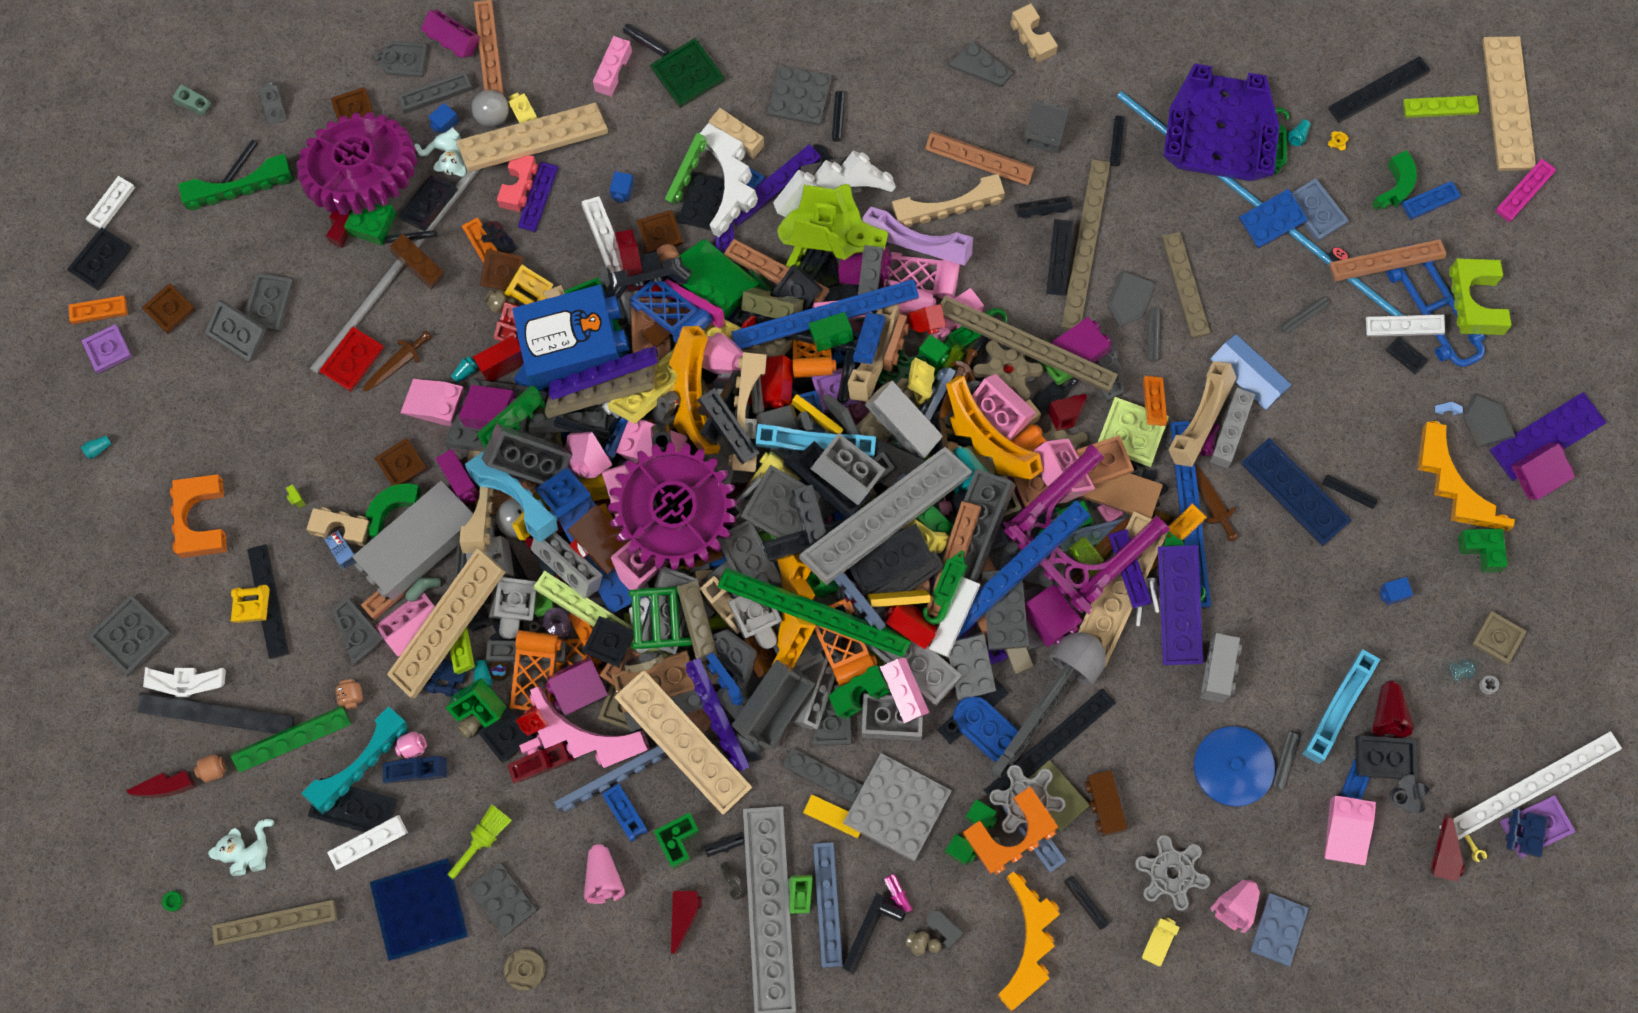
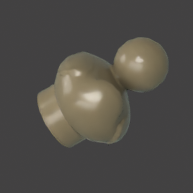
(496, 300)
(920, 941)

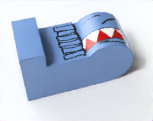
(340, 549)

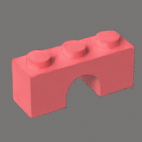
(514, 196)

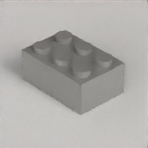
(848, 469)
(1221, 668)
(883, 720)

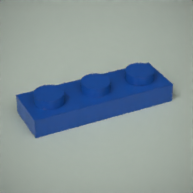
(1431, 200)
(869, 338)

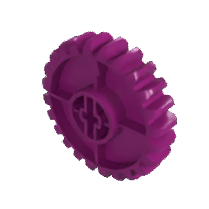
(357, 163)
(690, 477)

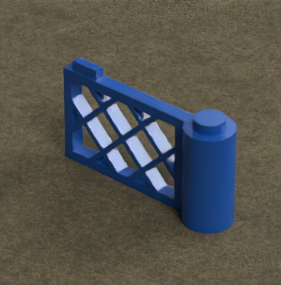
(695, 317)

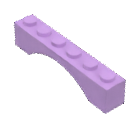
(951, 247)

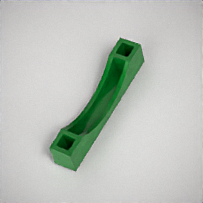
(272, 172)

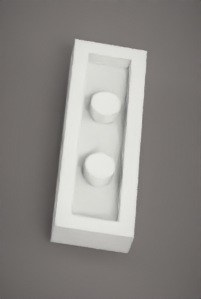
(110, 203)

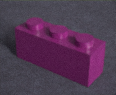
(450, 33)

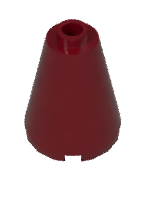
(1392, 712)

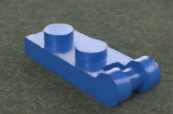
(724, 679)
(624, 812)

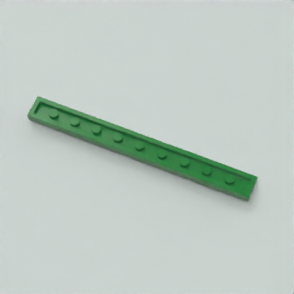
(813, 612)

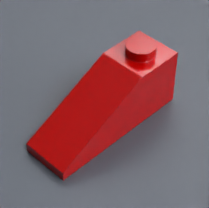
(927, 319)

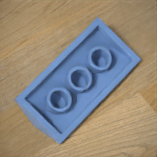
(1252, 371)

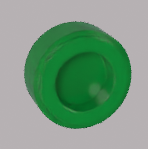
(172, 901)

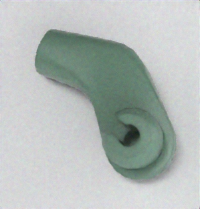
(420, 586)

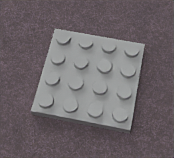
(897, 807)

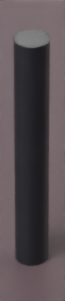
(241, 160)
(413, 236)

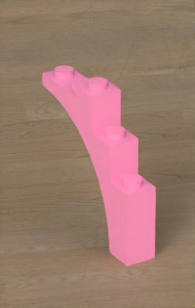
(580, 741)

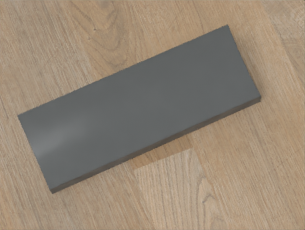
(993, 495)

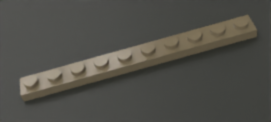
(1085, 244)
(1028, 344)

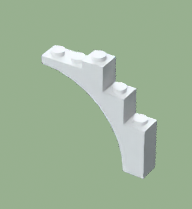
(854, 171)
(736, 194)

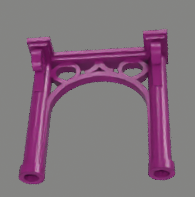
(1110, 569)

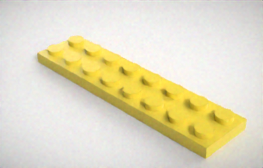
(639, 404)

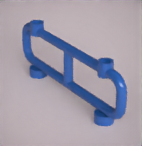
(1444, 351)

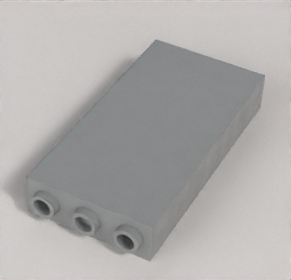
(413, 541)

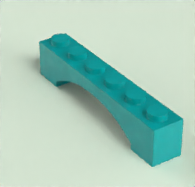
(325, 792)

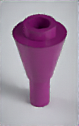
(1209, 444)

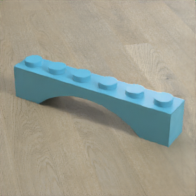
(791, 439)
(538, 520)
(1340, 706)

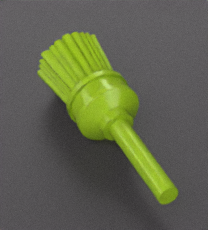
(483, 836)

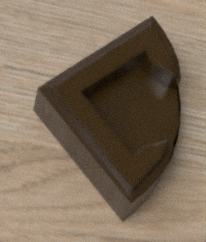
(1163, 516)

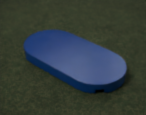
(984, 726)

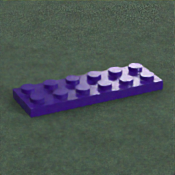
(1562, 426)
(1180, 605)

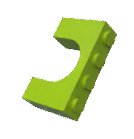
(1471, 316)

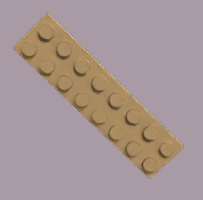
(1509, 103)
(531, 137)
(1113, 605)
(446, 623)
(683, 742)

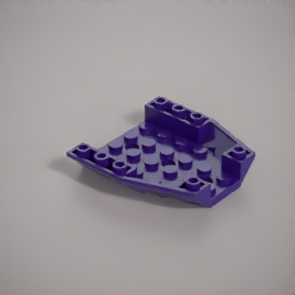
(1249, 119)

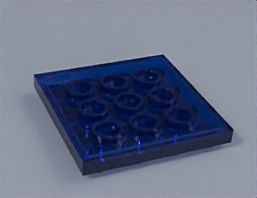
(418, 909)

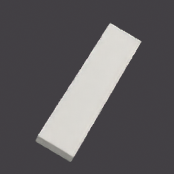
(1405, 325)
(955, 617)
(367, 842)

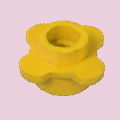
(1338, 136)

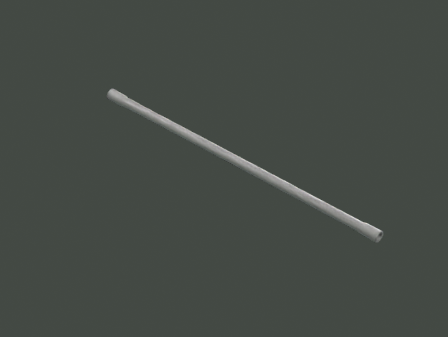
(385, 281)

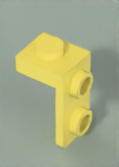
(521, 107)
(935, 540)
(1160, 941)

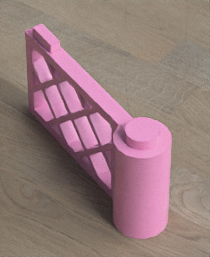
(945, 275)

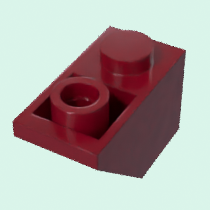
(1067, 411)

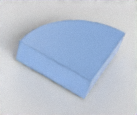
(1450, 406)

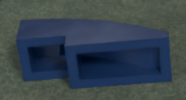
(415, 769)

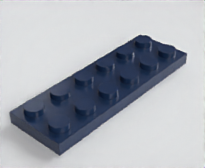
(1296, 492)

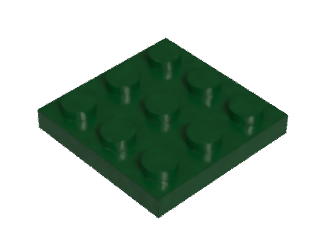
(687, 72)

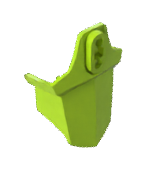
(829, 222)

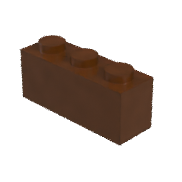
(416, 261)
(1105, 803)

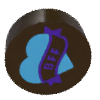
(499, 671)

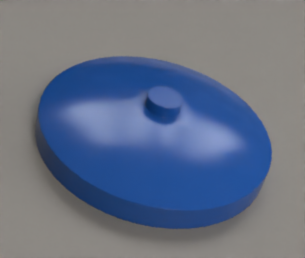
(1234, 766)

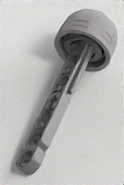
(1080, 658)

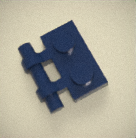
(445, 672)
(1532, 835)

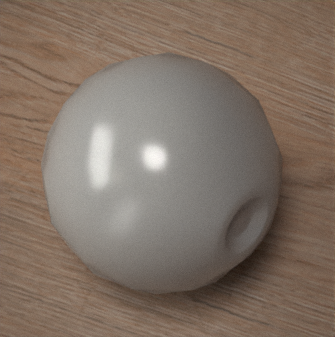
(490, 108)
(506, 515)

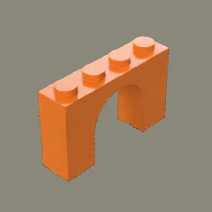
(185, 495)
(1039, 825)

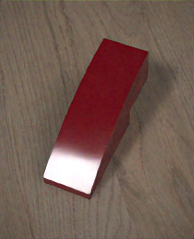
(337, 234)
(540, 762)
(163, 786)

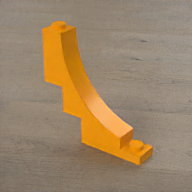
(1466, 505)
(793, 631)

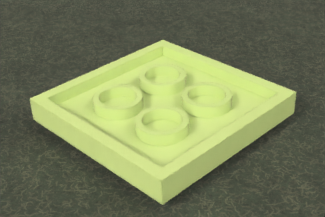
(1137, 436)

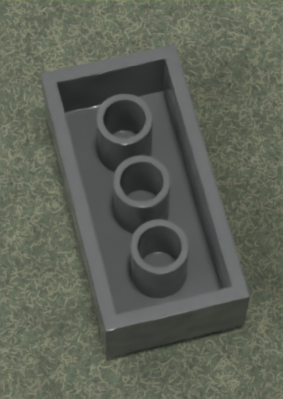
(525, 455)

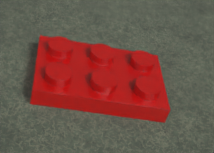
(351, 359)

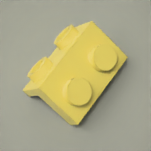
(921, 379)

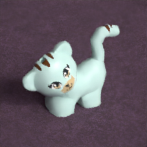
(451, 160)
(232, 849)

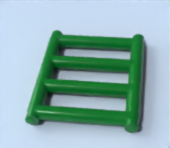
(657, 642)

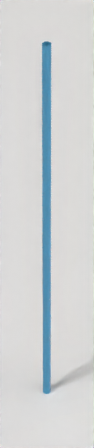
(1254, 201)

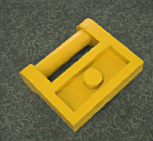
(531, 283)
(249, 610)

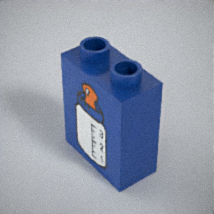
(568, 334)

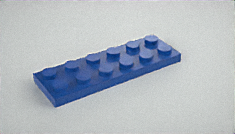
(611, 588)

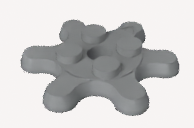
(1019, 784)
(1182, 862)

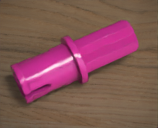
(897, 893)

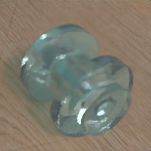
(1466, 669)

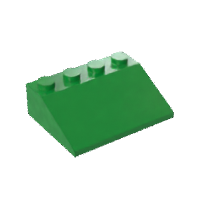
(715, 277)

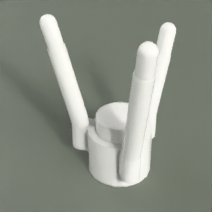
(1154, 590)

